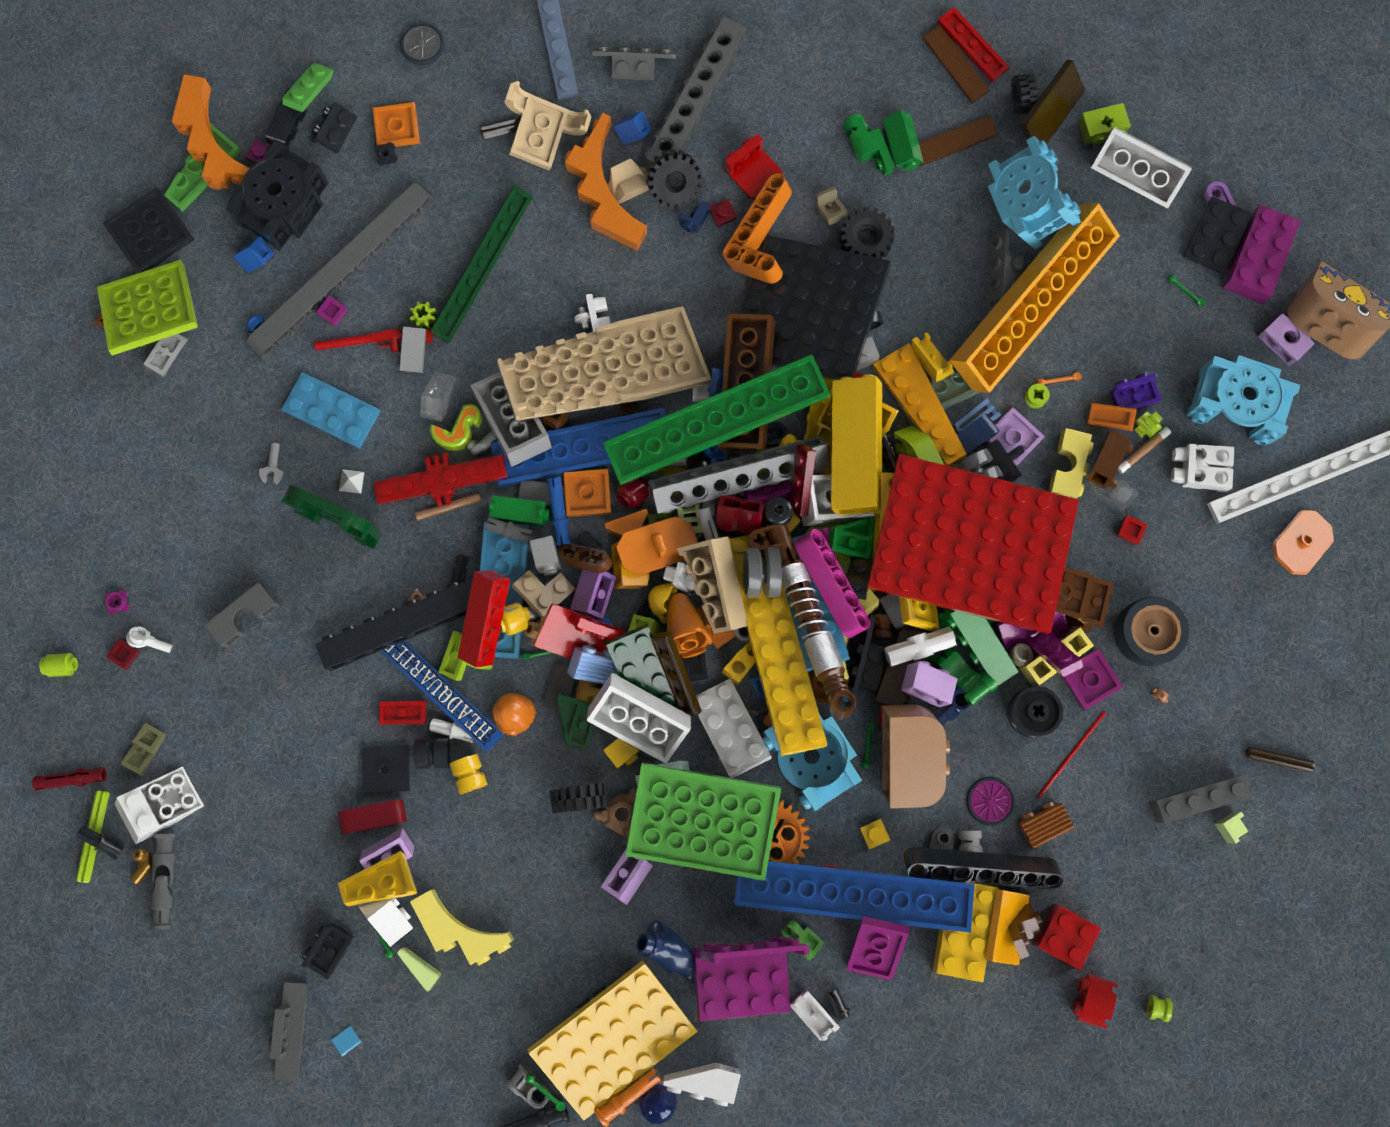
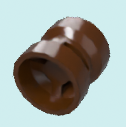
(883, 627)

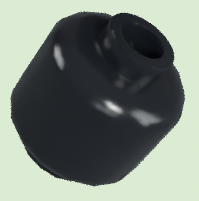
(778, 504)

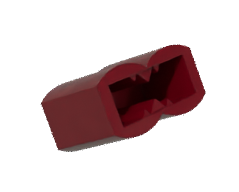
(739, 514)

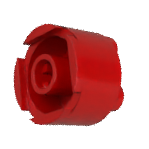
(1095, 1000)

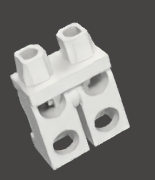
(1204, 467)

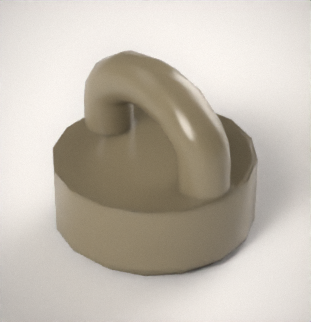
(1021, 654)

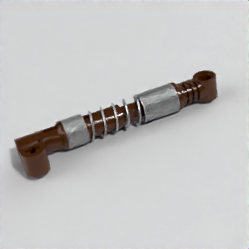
(820, 643)

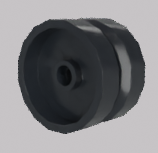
(1048, 712)

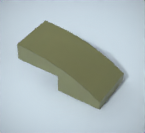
(144, 748)

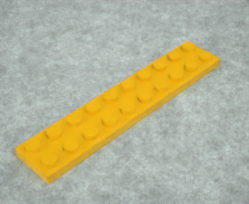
(780, 666)

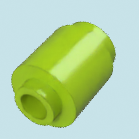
(58, 665)

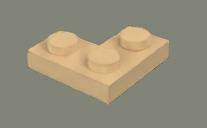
(540, 596)

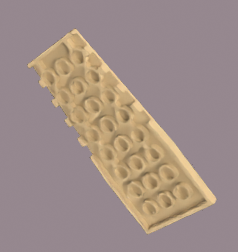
(606, 367)

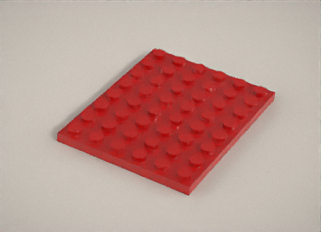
(973, 544)

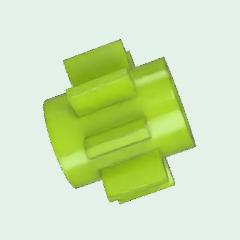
(424, 320)
(1148, 424)

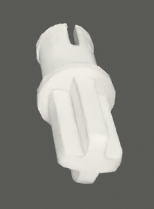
(449, 729)

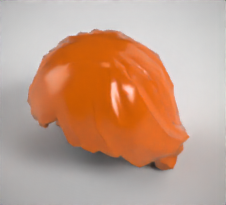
(513, 713)

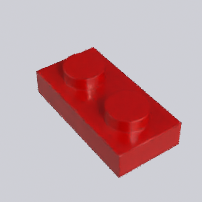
(402, 712)

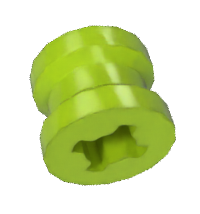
(1034, 400)
(1159, 1008)

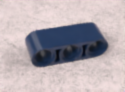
(977, 434)

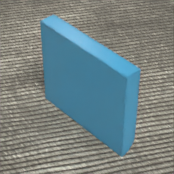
(346, 1040)

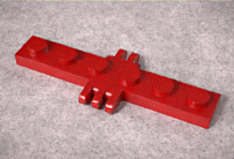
(440, 479)

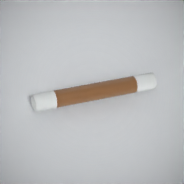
(1144, 449)

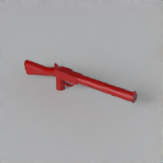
(392, 335)

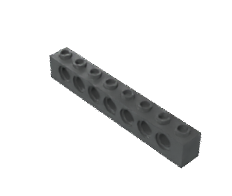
(727, 32)
(728, 470)

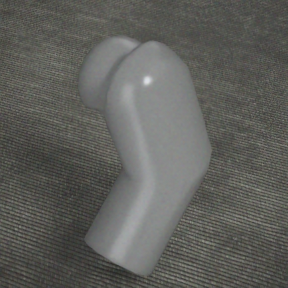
(484, 444)

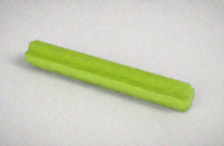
(95, 823)

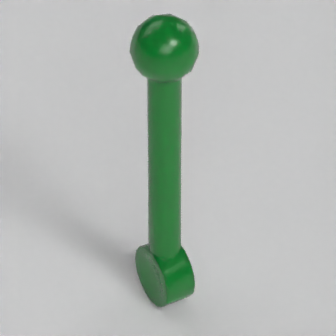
(1199, 301)
(536, 654)
(870, 727)
(388, 952)
(560, 1105)

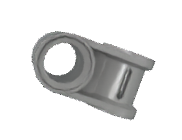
(525, 1089)

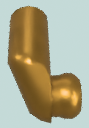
(144, 865)

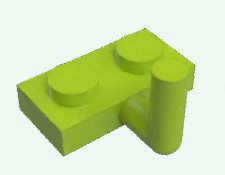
(451, 664)

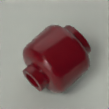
(633, 493)

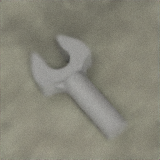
(272, 465)

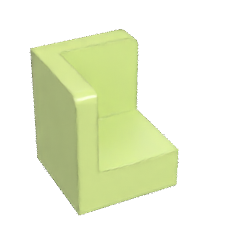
(1231, 827)

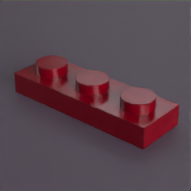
(802, 479)

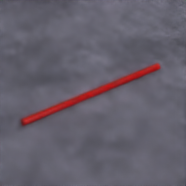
(1071, 754)

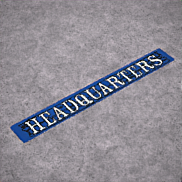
(444, 695)

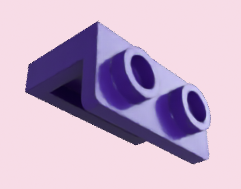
(1137, 392)

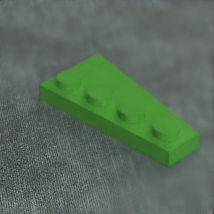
(189, 182)

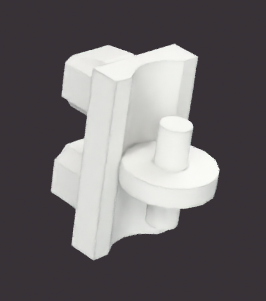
(594, 305)
(680, 578)

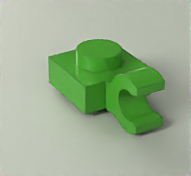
(806, 936)

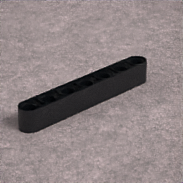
(983, 868)

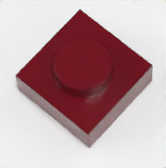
(723, 213)
(123, 654)

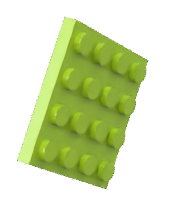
(146, 307)

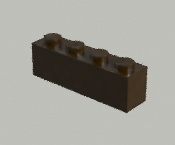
(892, 679)

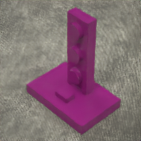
(1046, 645)

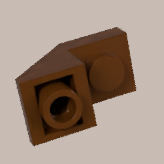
(1025, 927)

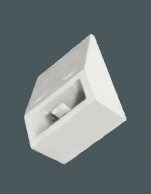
(158, 804)
(709, 1081)

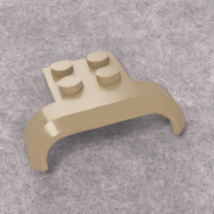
(541, 126)

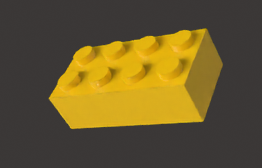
(964, 953)

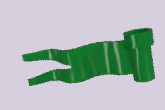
(968, 680)

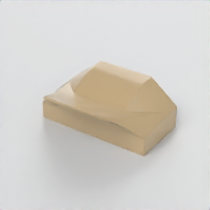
(627, 180)

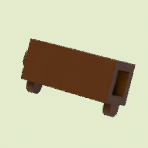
(1109, 459)

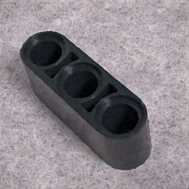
(284, 124)

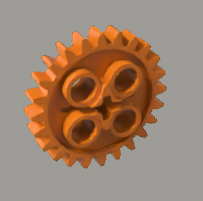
(790, 846)

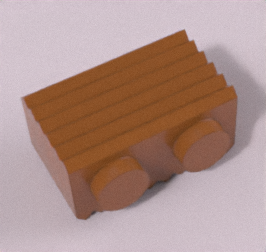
(1044, 824)

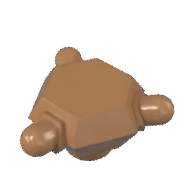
(619, 813)

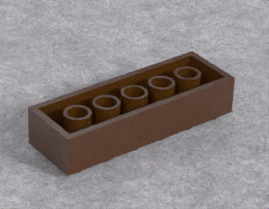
(747, 357)

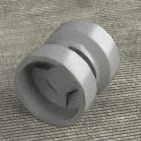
(973, 846)

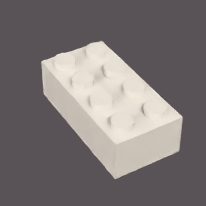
(1141, 167)
(639, 718)

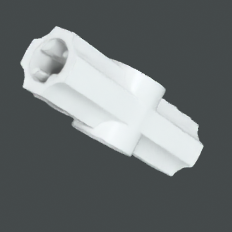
(920, 646)

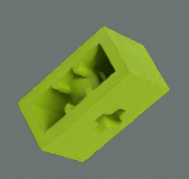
(1111, 116)

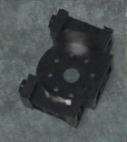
(280, 221)

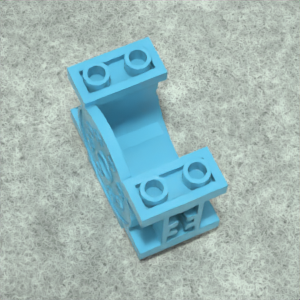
(1040, 215)
(1273, 392)
(829, 782)

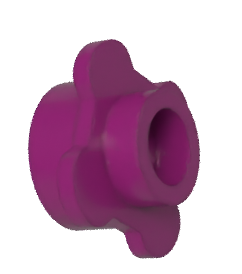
(111, 599)

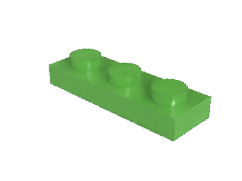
(307, 87)

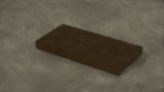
(1054, 104)

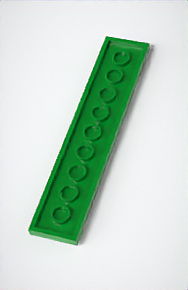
(716, 419)

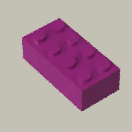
(1261, 254)

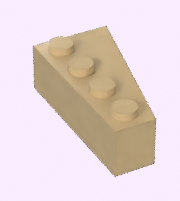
(716, 583)

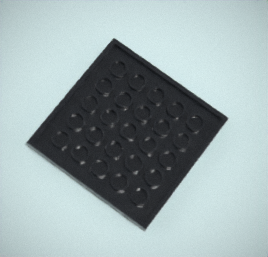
(819, 304)

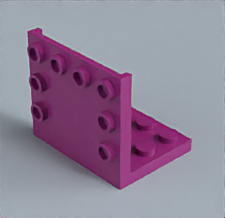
(743, 978)

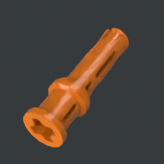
(618, 1103)

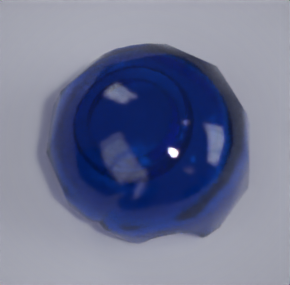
(658, 1104)

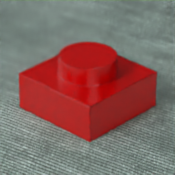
(1131, 530)

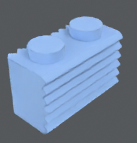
(591, 665)

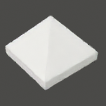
(351, 481)

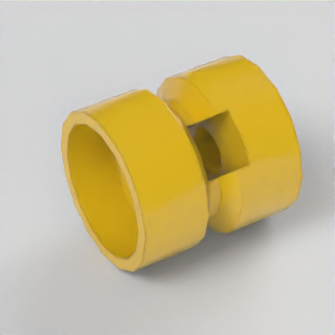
(468, 774)

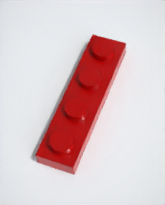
(973, 44)

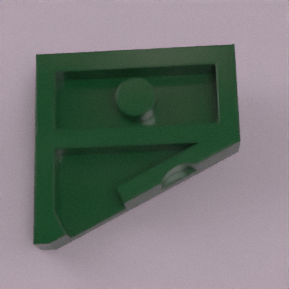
(574, 723)

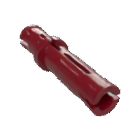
(79, 777)

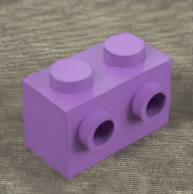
(593, 593)

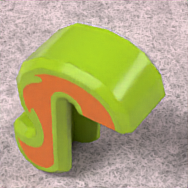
(461, 432)

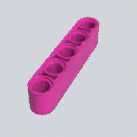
(832, 583)

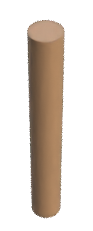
(430, 512)

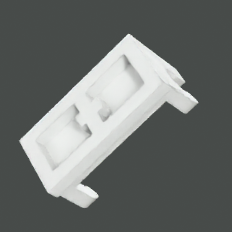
(814, 1015)

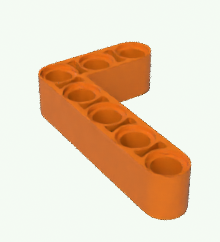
(742, 247)

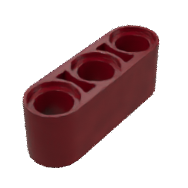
(372, 816)

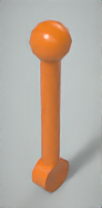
(1076, 377)

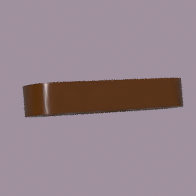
(603, 563)

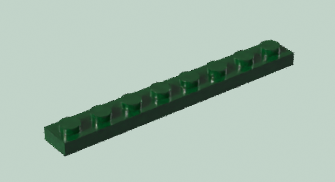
(481, 264)

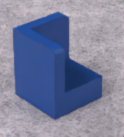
(632, 128)
(253, 254)

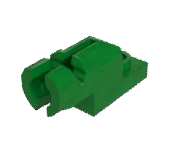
(868, 143)

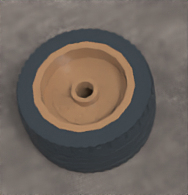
(1168, 628)

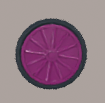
(990, 801)

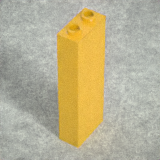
(856, 445)

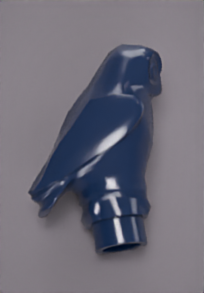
(667, 950)

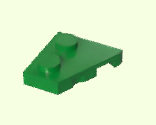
(853, 538)

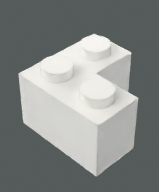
(387, 919)

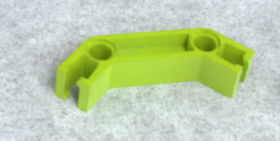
(916, 445)

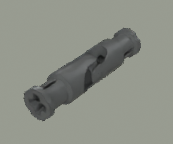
(162, 898)

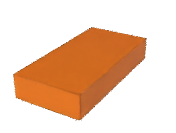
(1112, 416)

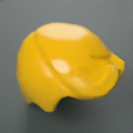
(659, 598)

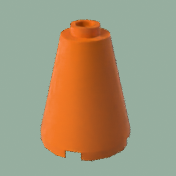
(686, 626)

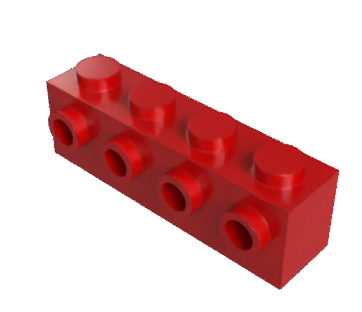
(483, 618)

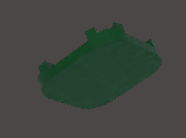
(315, 508)

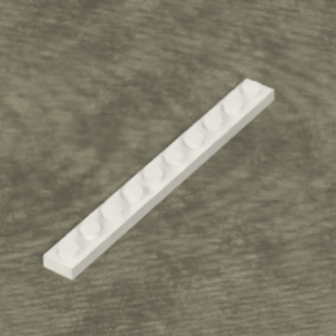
(1300, 478)

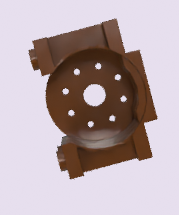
(1083, 599)

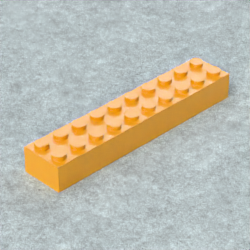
(1034, 299)

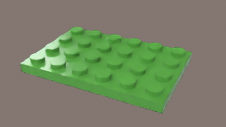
(703, 821)

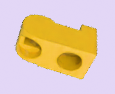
(740, 664)

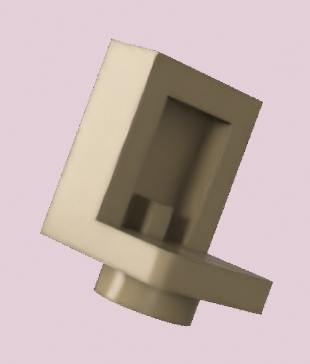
(830, 206)

